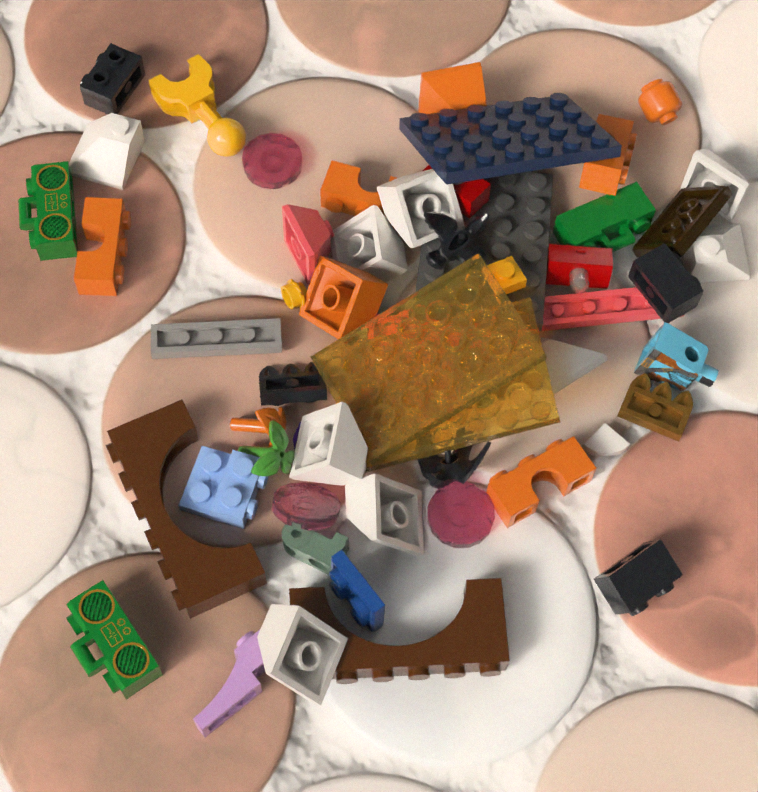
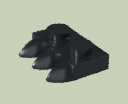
(291, 385)

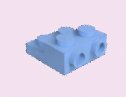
(223, 487)

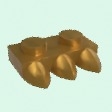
(655, 409)

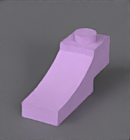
(238, 689)

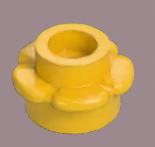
(294, 294)

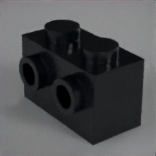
(112, 79)
(666, 283)
(638, 578)

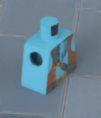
(675, 359)

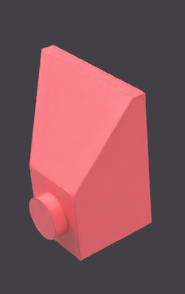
(306, 237)

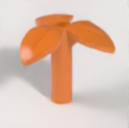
(261, 424)

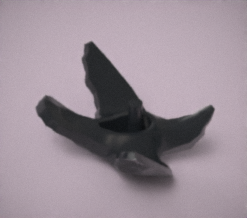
(455, 241)
(452, 467)

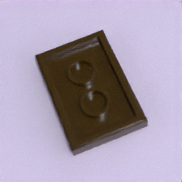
(683, 219)

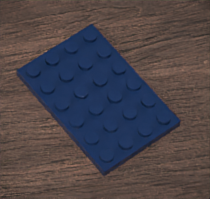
(507, 138)

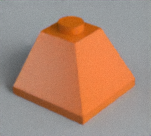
(452, 88)
(341, 297)

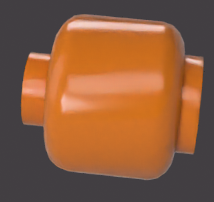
(660, 102)

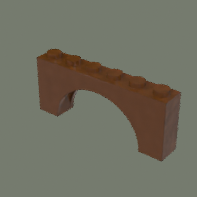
(200, 572)
(468, 644)

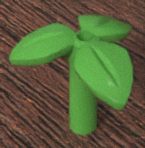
(273, 456)

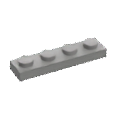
(216, 338)

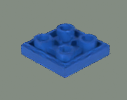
(350, 584)

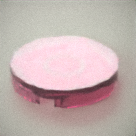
(272, 160)
(306, 505)
(460, 515)

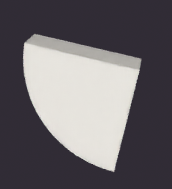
(606, 442)

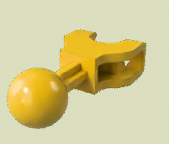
(196, 101)

